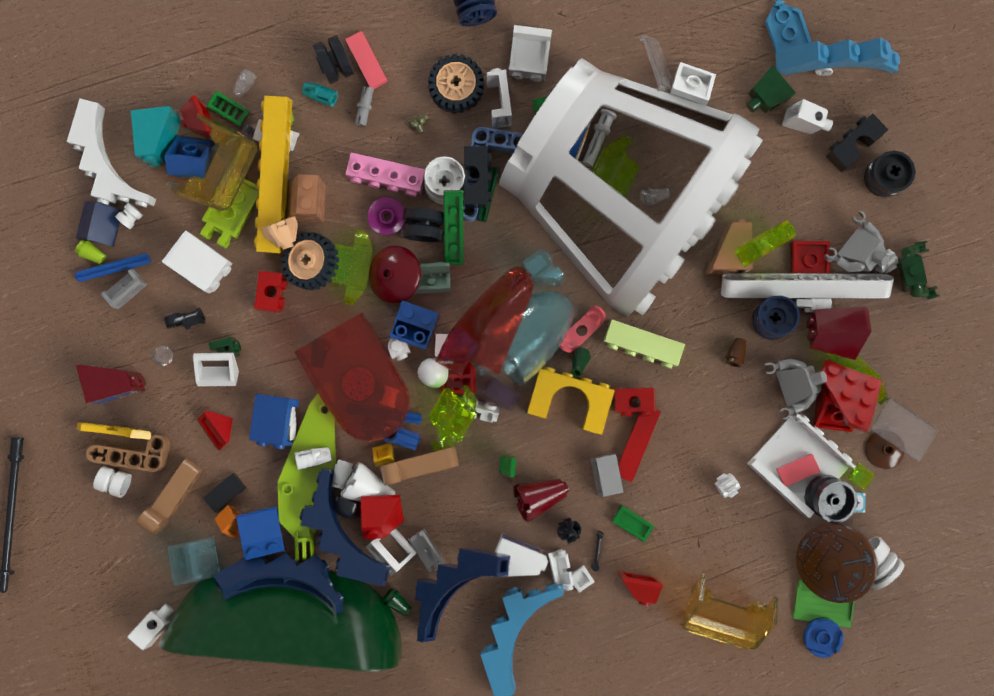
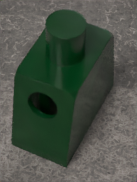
(770, 92)

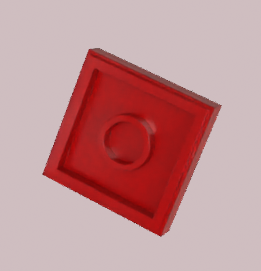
(808, 257)

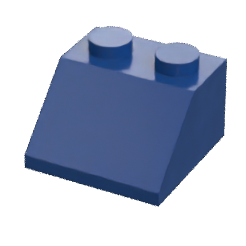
(189, 157)
(260, 533)

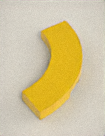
(115, 430)

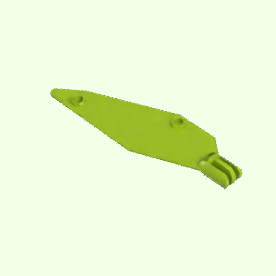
(298, 486)

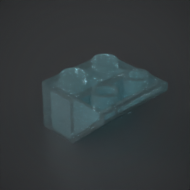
(543, 270)
(193, 561)

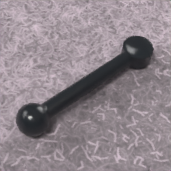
(595, 567)

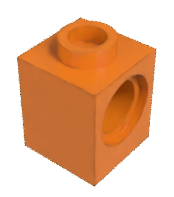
(227, 522)

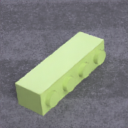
(643, 343)

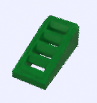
(213, 101)
(507, 465)

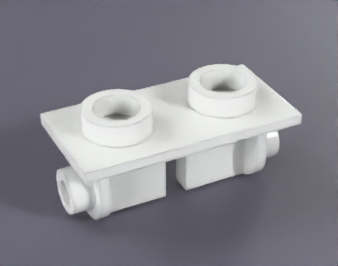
(488, 410)
(559, 563)

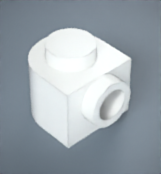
(398, 349)

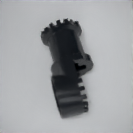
(185, 319)

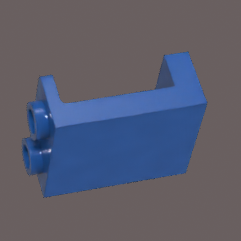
(271, 420)

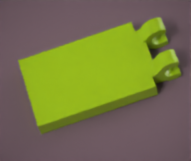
(231, 222)

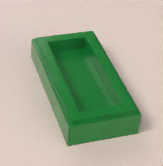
(632, 523)

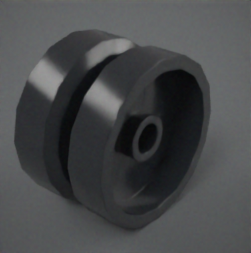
(333, 59)
(889, 174)
(422, 225)
(831, 498)

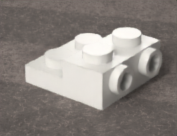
(693, 83)

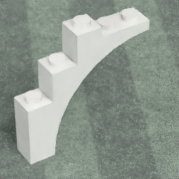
(87, 137)

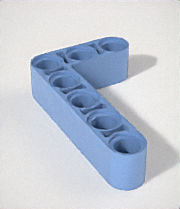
(491, 136)

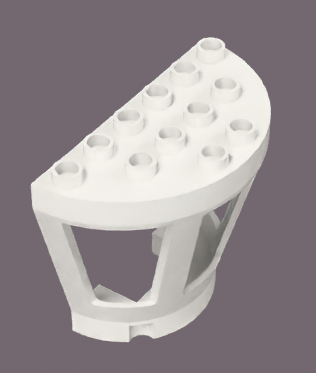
(545, 155)

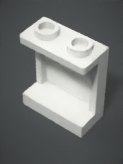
(529, 53)
(503, 116)

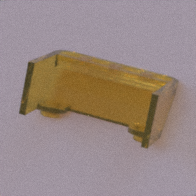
(225, 171)
(728, 621)

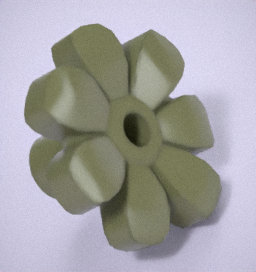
(417, 121)

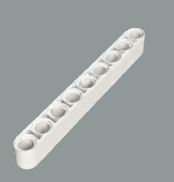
(806, 285)

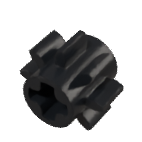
(569, 530)

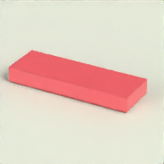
(366, 60)

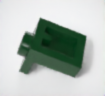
(223, 344)

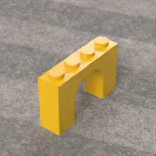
(597, 396)

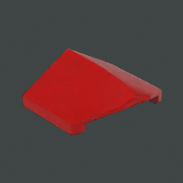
(456, 382)

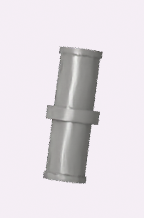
(364, 106)

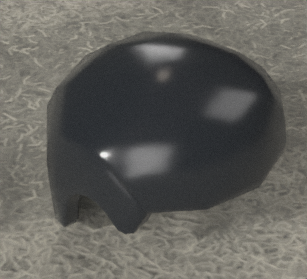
(347, 508)

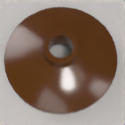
(877, 455)

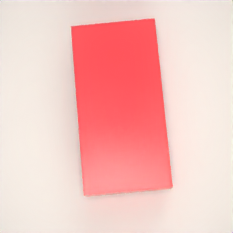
(798, 470)

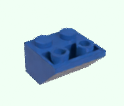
(414, 325)

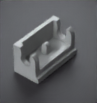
(124, 289)
(606, 475)
(426, 550)

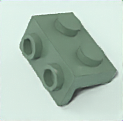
(434, 278)

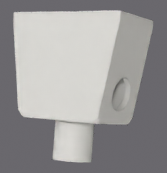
(807, 117)
(146, 632)

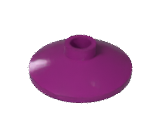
(383, 207)

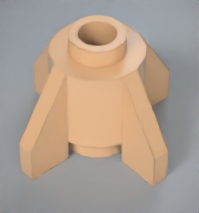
(282, 232)

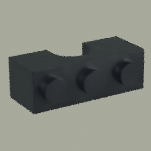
(868, 131)
(477, 194)

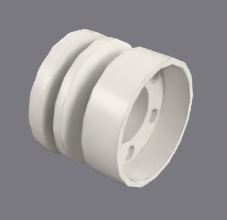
(441, 170)
(888, 563)

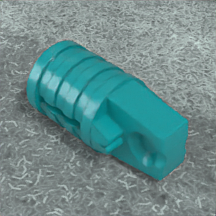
(320, 93)

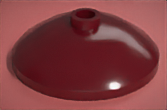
(403, 277)

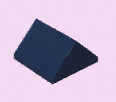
(98, 223)

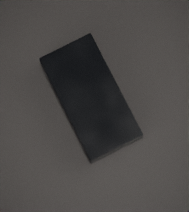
(224, 492)

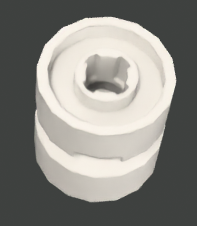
(110, 481)

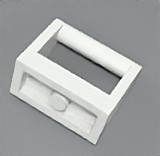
(215, 375)
(381, 553)

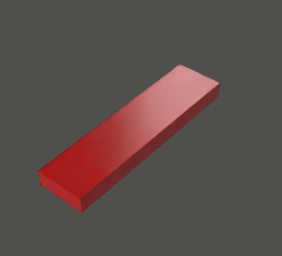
(637, 445)

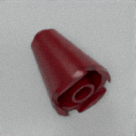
(538, 497)

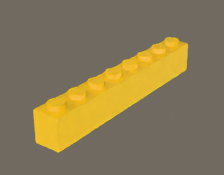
(273, 168)

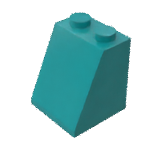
(154, 133)

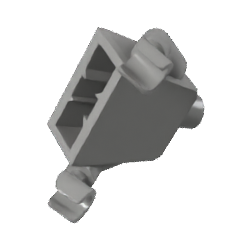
(862, 249)
(797, 383)

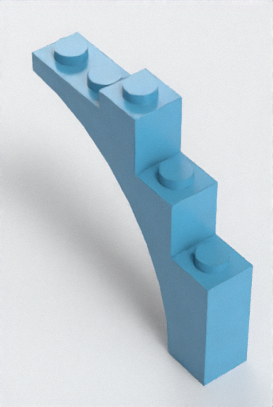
(846, 53)
(499, 657)

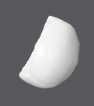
(432, 373)

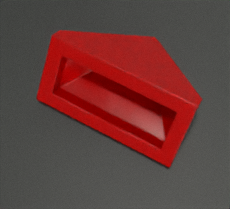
(216, 427)

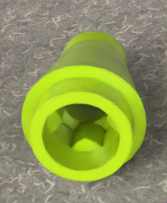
(88, 251)

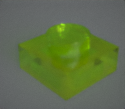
(861, 476)

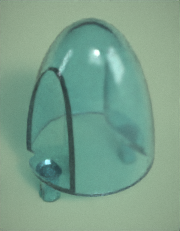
(538, 335)

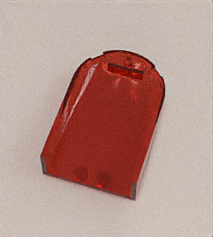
(488, 325)
(357, 380)

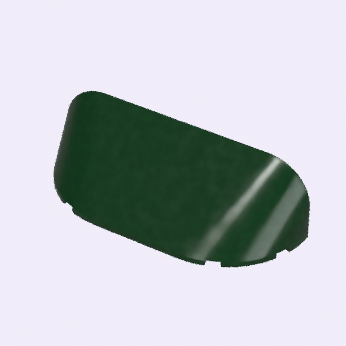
(287, 627)

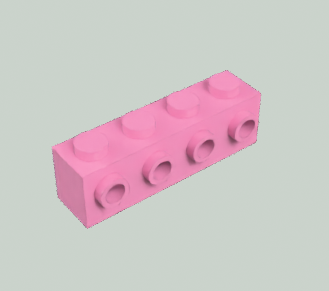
(385, 174)

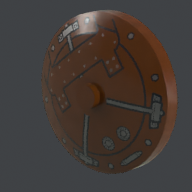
(836, 562)

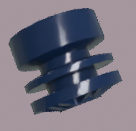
(475, 11)
(783, 310)

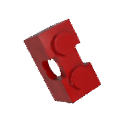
(265, 282)
(624, 397)

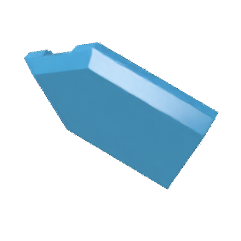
(786, 27)

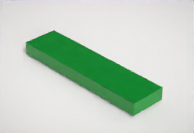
(453, 227)

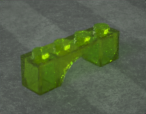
(765, 243)

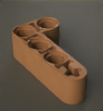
(127, 455)
(419, 465)
(170, 499)

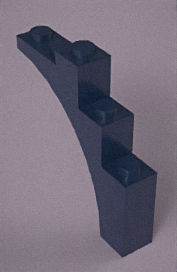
(322, 516)
(281, 572)
(450, 578)

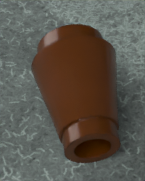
(736, 354)

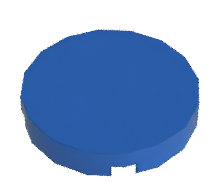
(823, 637)

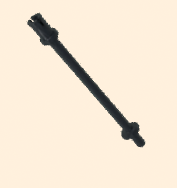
(15, 458)

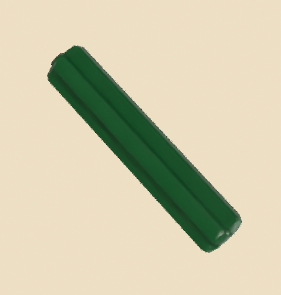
(483, 212)

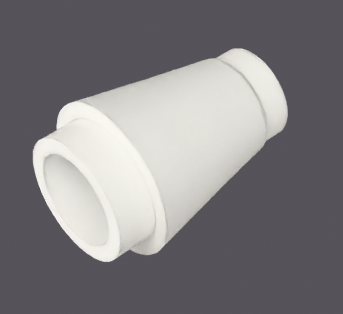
(341, 473)

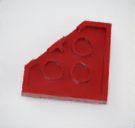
(852, 393)

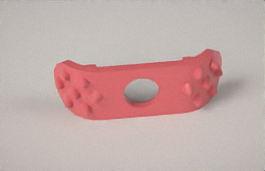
(591, 320)

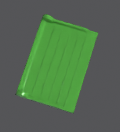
(810, 607)

